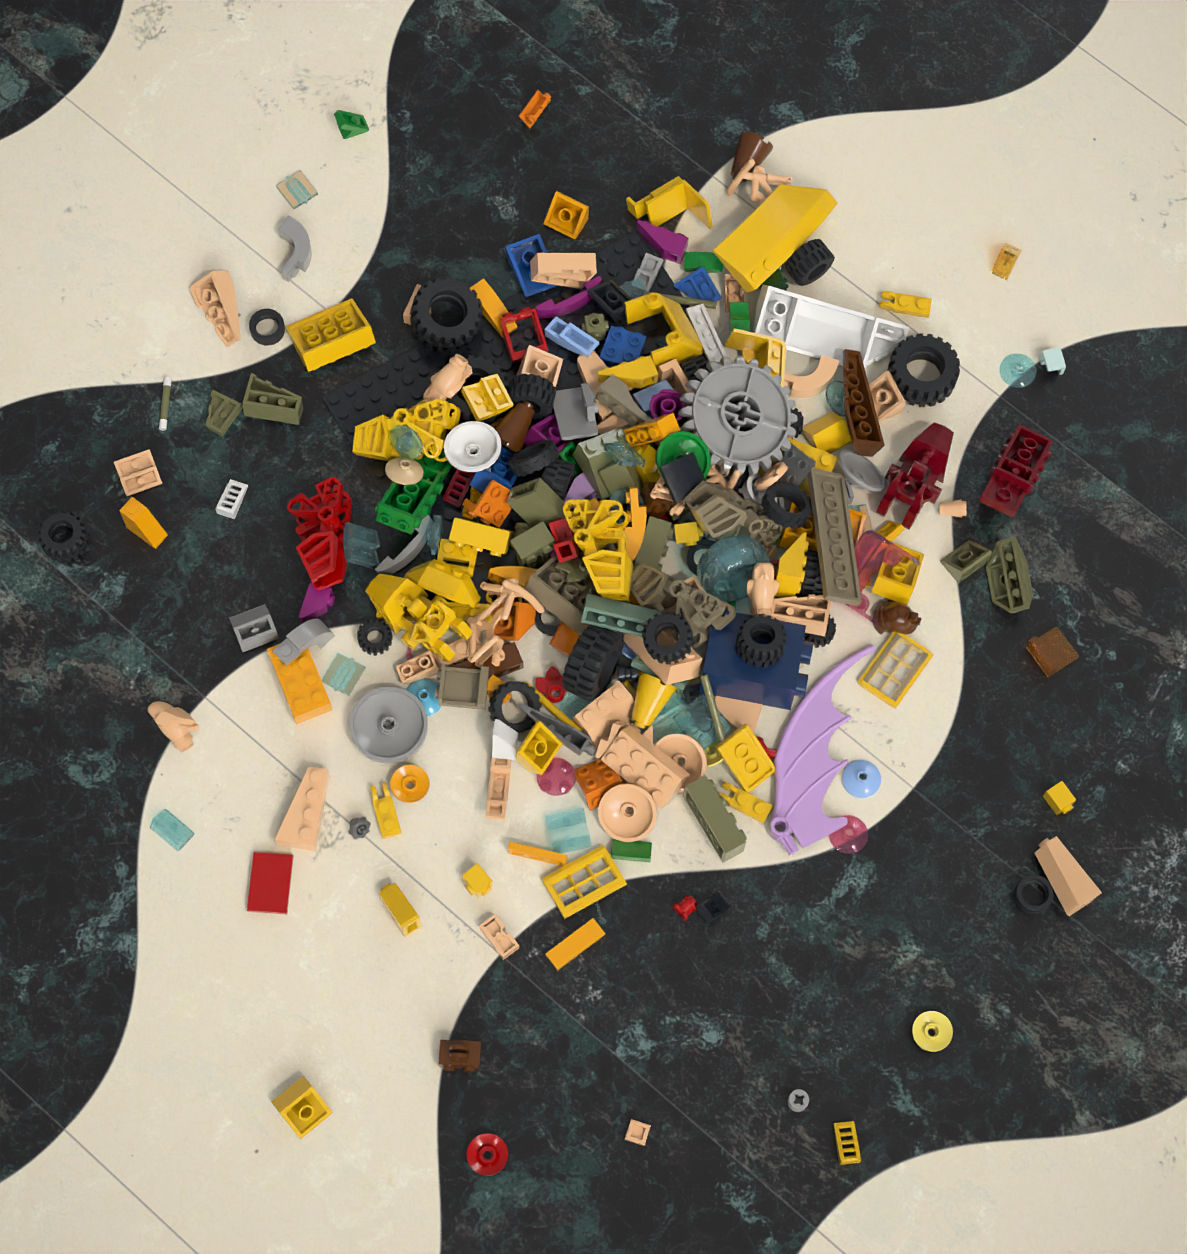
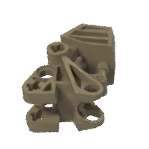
(724, 515)
(661, 591)

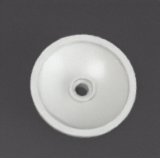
(471, 438)

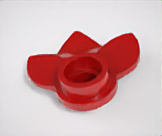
(550, 684)

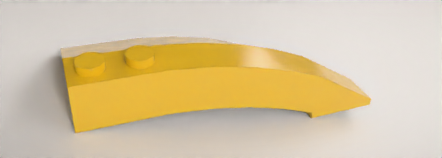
(773, 233)

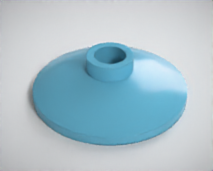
(426, 686)

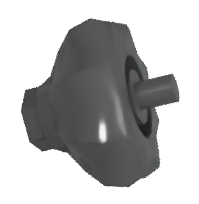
(359, 827)

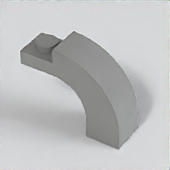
(297, 236)
(301, 638)

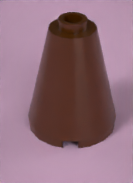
(750, 147)
(515, 426)

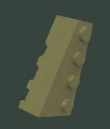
(654, 543)

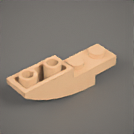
(429, 663)

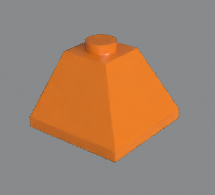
(518, 623)

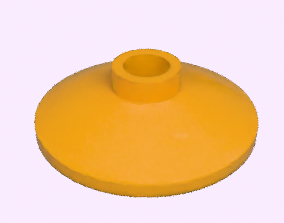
(406, 775)

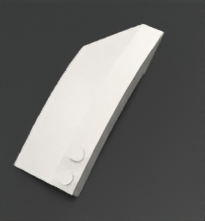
(823, 328)

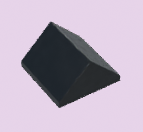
(610, 299)

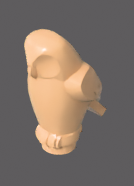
(449, 379)
(762, 589)
(174, 724)

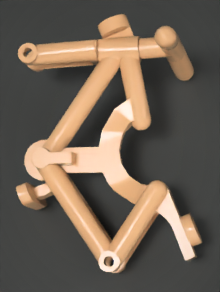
(758, 178)
(662, 492)
(507, 591)

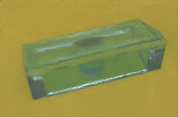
(171, 829)

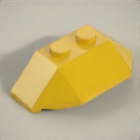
(445, 581)

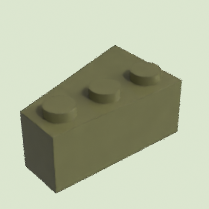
(271, 403)

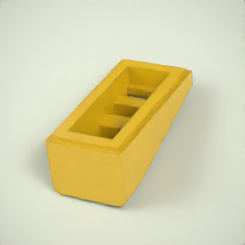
(848, 1159)

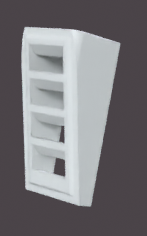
(231, 512)

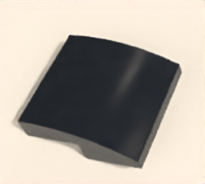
(682, 476)

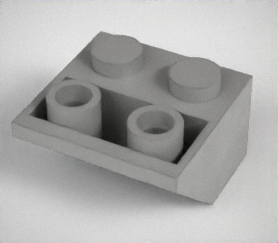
(254, 628)

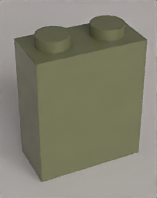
(536, 502)

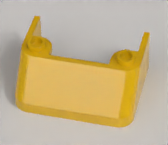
(681, 342)
(763, 348)

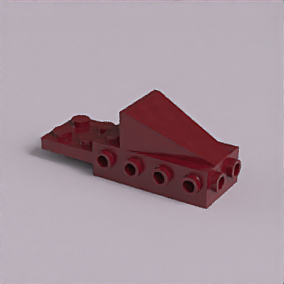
(1016, 470)

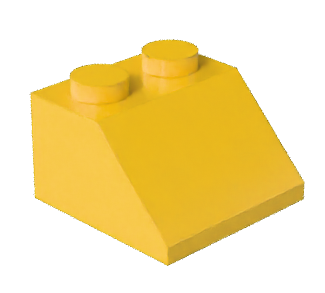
(538, 749)
(301, 1107)

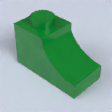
(739, 316)

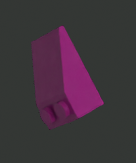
(547, 430)

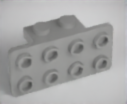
(576, 412)

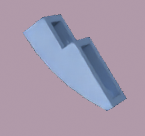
(570, 337)

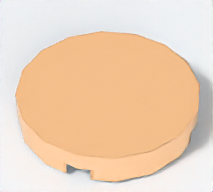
(771, 476)

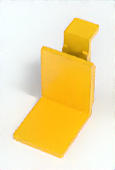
(670, 201)

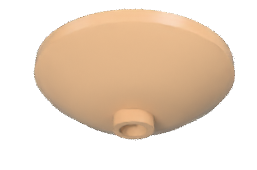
(689, 749)
(623, 824)

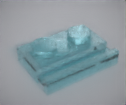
(624, 455)
(434, 535)

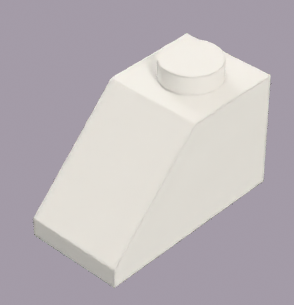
(504, 741)

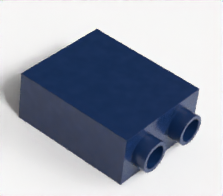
(766, 686)

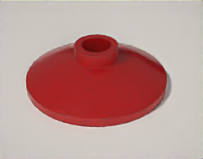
(487, 1143)

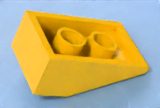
(898, 580)

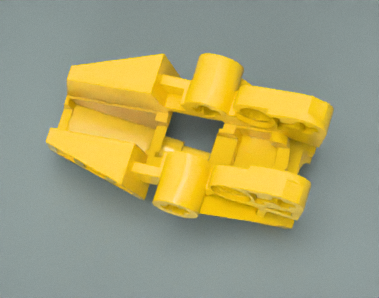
(373, 436)
(608, 569)
(433, 617)

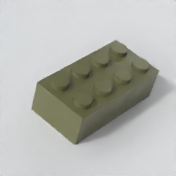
(714, 818)

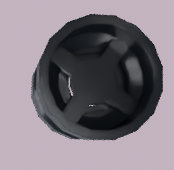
(627, 673)

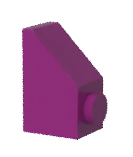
(316, 603)

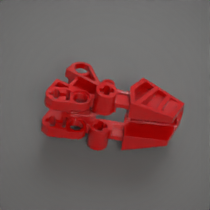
(323, 532)

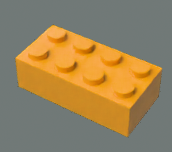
(301, 686)

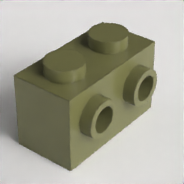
(533, 543)

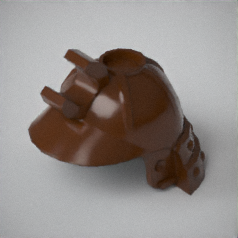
(895, 617)

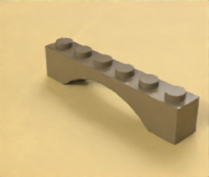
(617, 398)

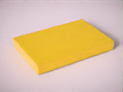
(746, 758)

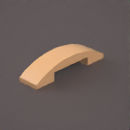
(498, 789)

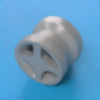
(795, 1102)

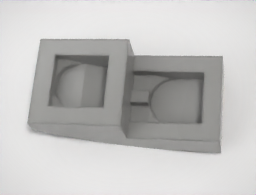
(649, 270)

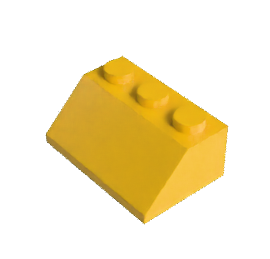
(480, 536)

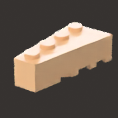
(305, 813)

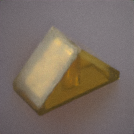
(1006, 261)

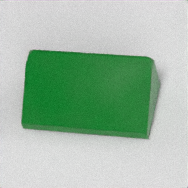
(631, 851)

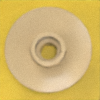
(404, 471)

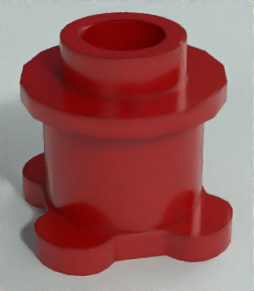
(685, 907)

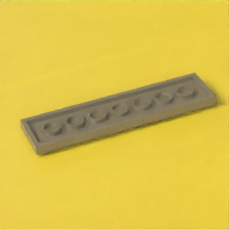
(834, 537)

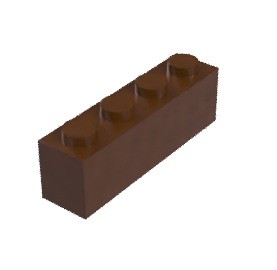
(511, 663)

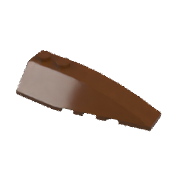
(859, 406)

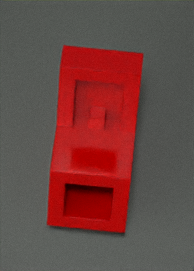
(564, 543)

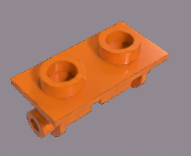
(534, 108)

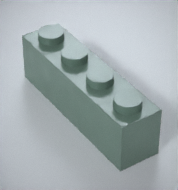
(616, 615)

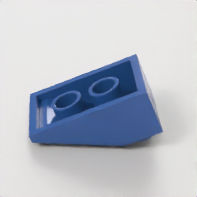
(519, 258)
(498, 471)

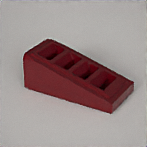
(465, 489)

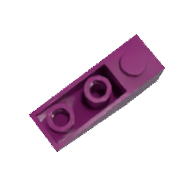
(667, 243)

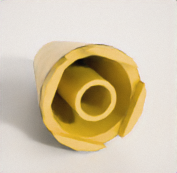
(650, 699)

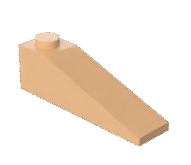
(218, 300)

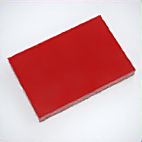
(270, 883)

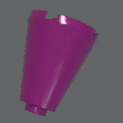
(666, 402)

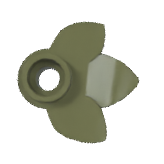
(576, 569)

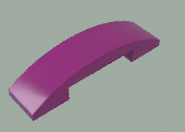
(551, 310)

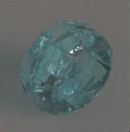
(729, 566)

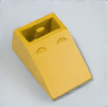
(790, 570)

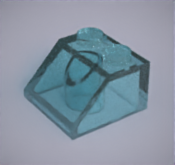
(697, 722)

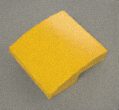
(487, 397)

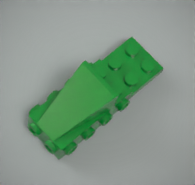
(407, 505)

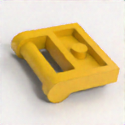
(455, 553)

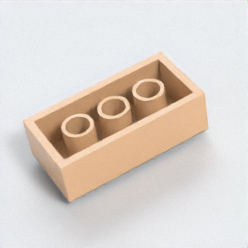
(669, 674)
(645, 766)

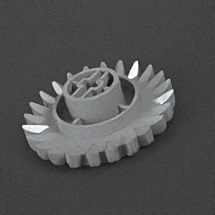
(740, 414)

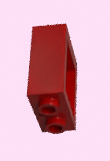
(525, 313)

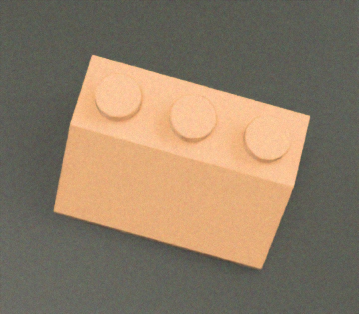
(598, 717)

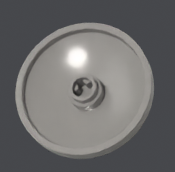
(388, 725)

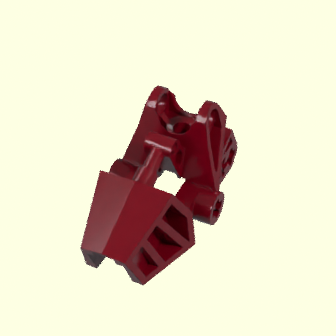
(930, 448)

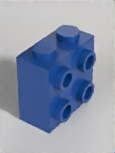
(622, 346)

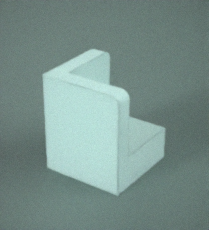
(1053, 360)

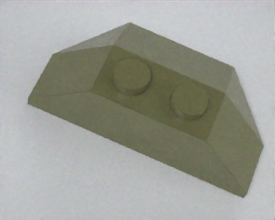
(1009, 576)

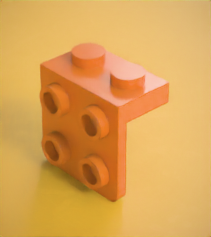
(492, 504)
(595, 781)

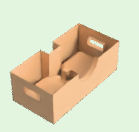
(733, 291)
(495, 934)

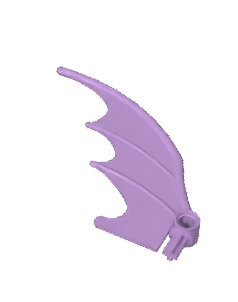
(805, 766)

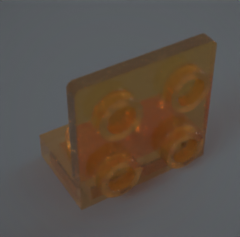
(1052, 651)

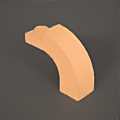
(814, 383)

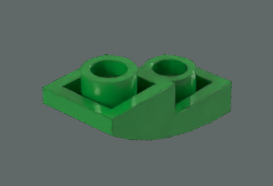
(696, 260)

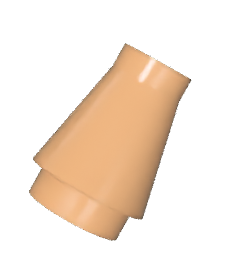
(954, 508)

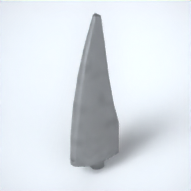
(566, 734)

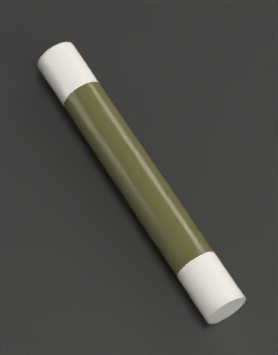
(165, 403)

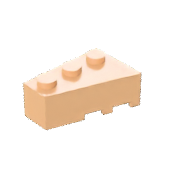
(563, 268)
(807, 611)

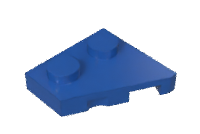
(699, 286)

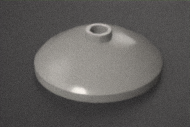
(860, 471)

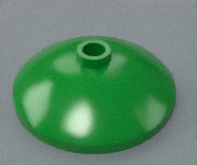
(680, 444)

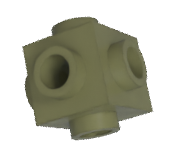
(595, 326)

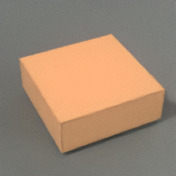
(637, 1132)

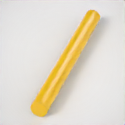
(554, 710)

